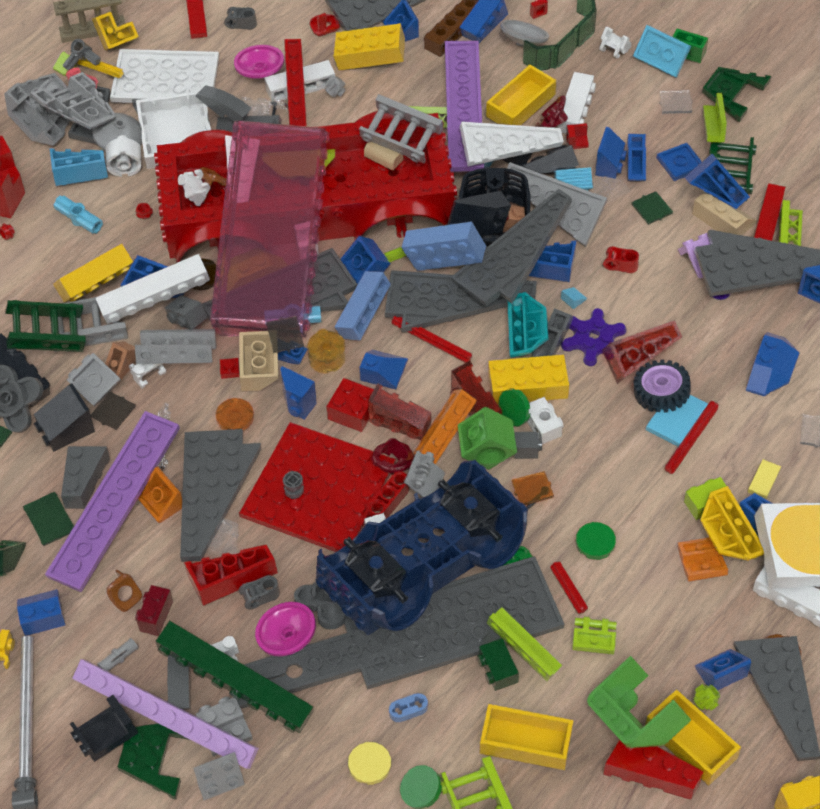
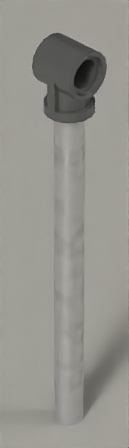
(25, 795)

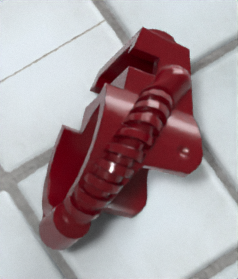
(554, 114)
(399, 450)

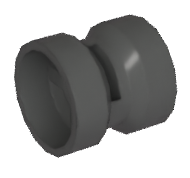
(293, 484)

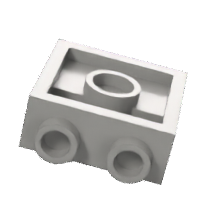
(93, 379)
(228, 717)

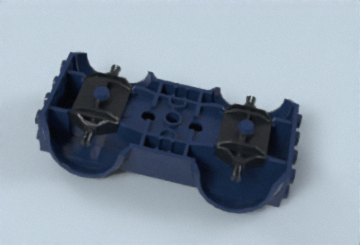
(393, 590)

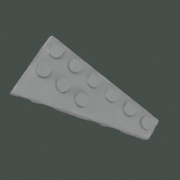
(581, 214)

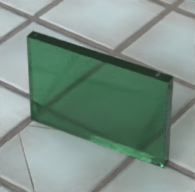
(49, 518)

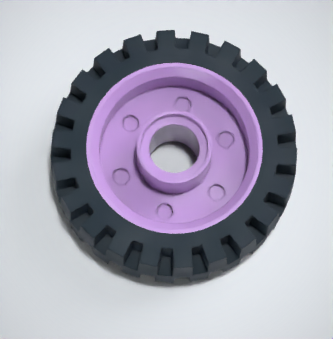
(662, 386)

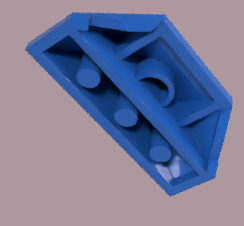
(772, 365)

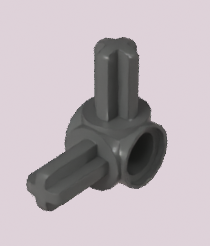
(83, 54)

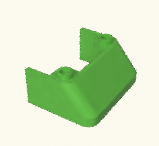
(616, 698)

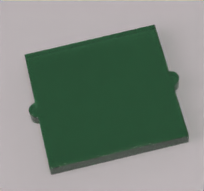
(652, 207)

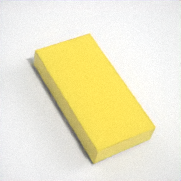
(764, 479)

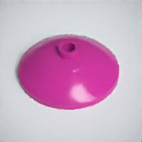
(259, 61)
(285, 629)

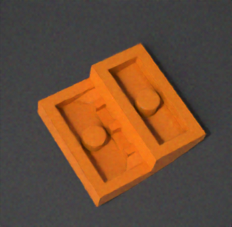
(701, 559)

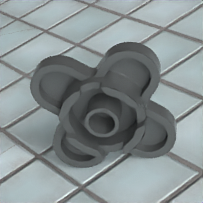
(16, 397)
(316, 599)

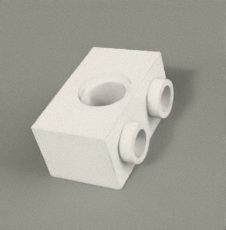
(548, 429)

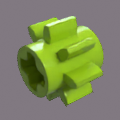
(706, 697)

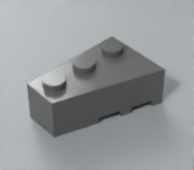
(81, 474)

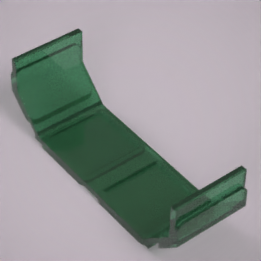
(555, 55)

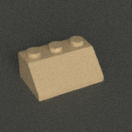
(721, 215)
(257, 361)

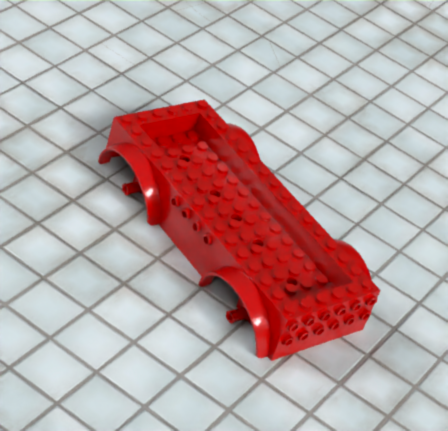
(354, 194)

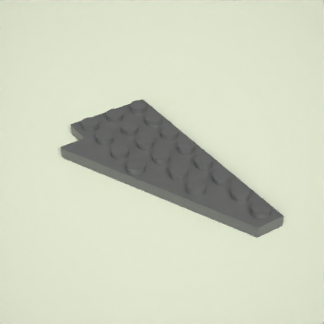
(330, 283)

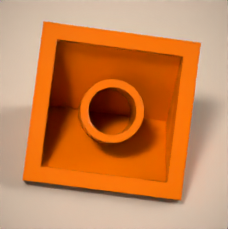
(160, 496)

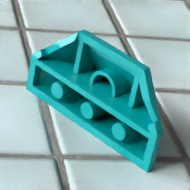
(526, 325)

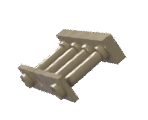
(83, 29)

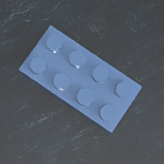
(444, 246)

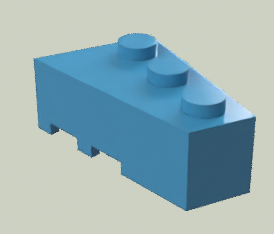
(77, 166)

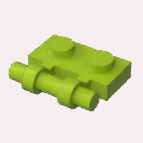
(594, 640)

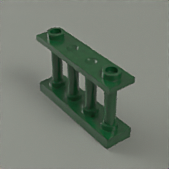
(751, 150)
(45, 341)

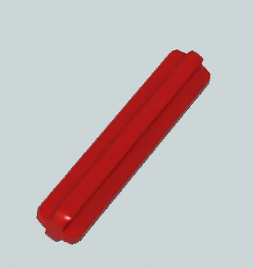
(569, 587)

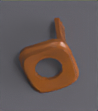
(212, 176)
(113, 588)

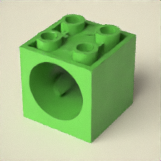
(487, 438)

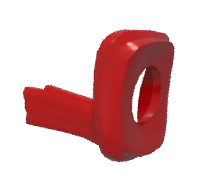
(319, 22)

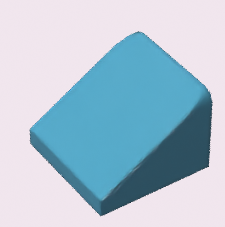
(572, 297)

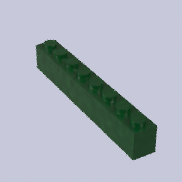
(234, 677)

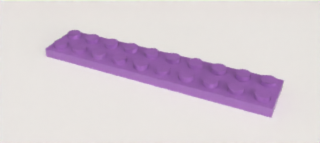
(462, 97)
(112, 501)

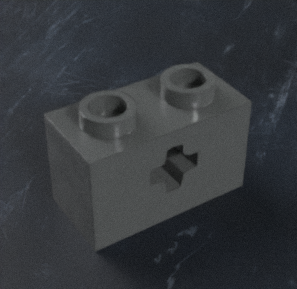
(185, 312)

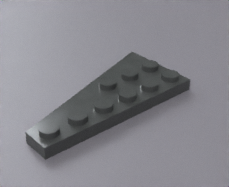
(782, 684)

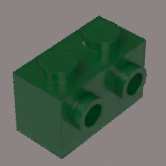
(498, 664)

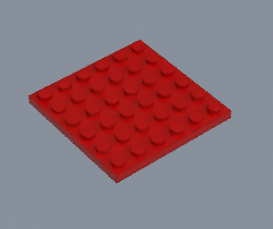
(336, 484)

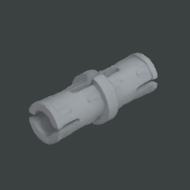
(128, 647)

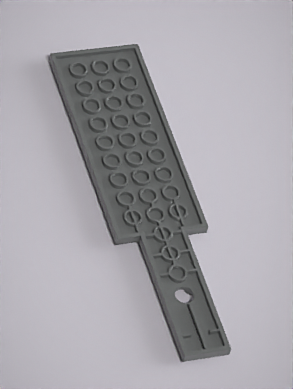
(444, 633)

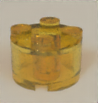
(326, 351)

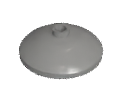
(520, 31)
(122, 125)

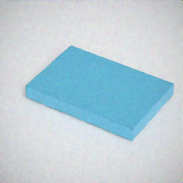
(661, 51)
(676, 424)

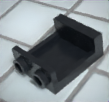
(104, 731)

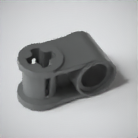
(242, 17)
(258, 591)

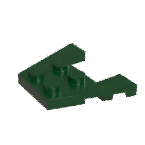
(730, 84)
(144, 757)

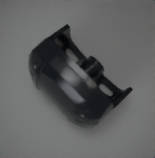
(492, 181)

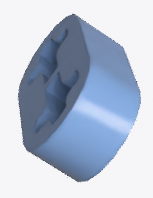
(408, 707)

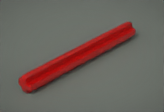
(436, 341)
(691, 437)

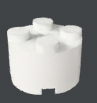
(123, 156)

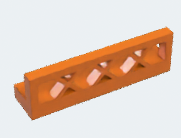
(446, 424)

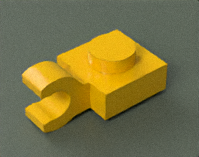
(6, 645)

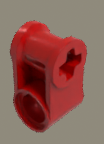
(623, 260)

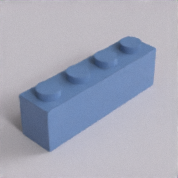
(362, 305)

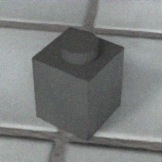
(527, 445)

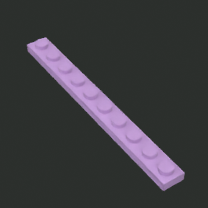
(165, 713)

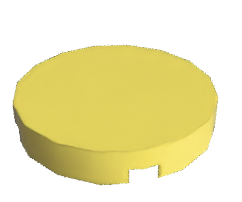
(369, 763)

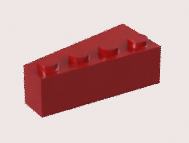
(226, 574)
(654, 769)

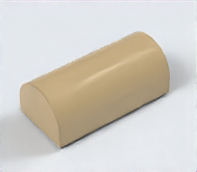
(383, 155)

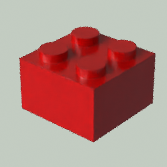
(350, 405)

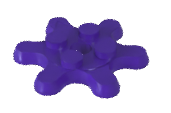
(592, 347)

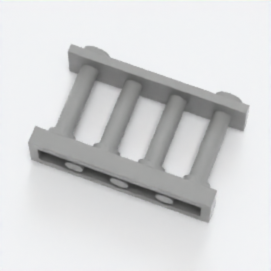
(401, 112)
(98, 333)
(176, 346)

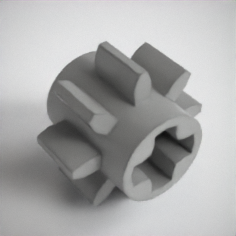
(335, 86)

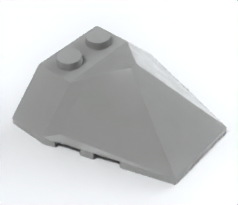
(77, 103)
(30, 115)

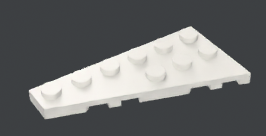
(498, 141)

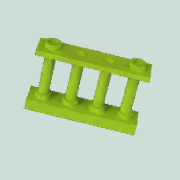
(494, 790)

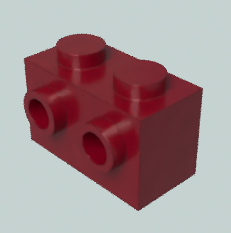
(154, 610)

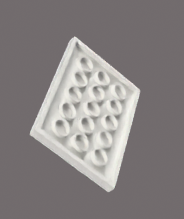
(162, 73)

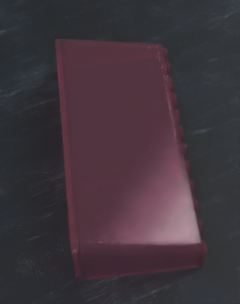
(269, 227)

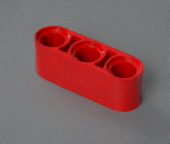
(392, 490)

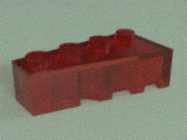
(634, 351)

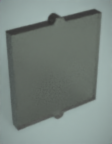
(284, 334)
(113, 410)

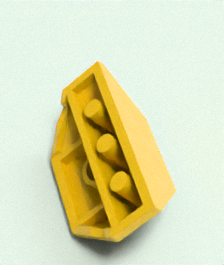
(729, 526)

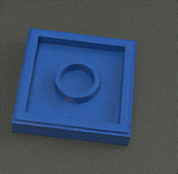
(679, 161)

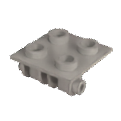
(424, 474)
(219, 776)

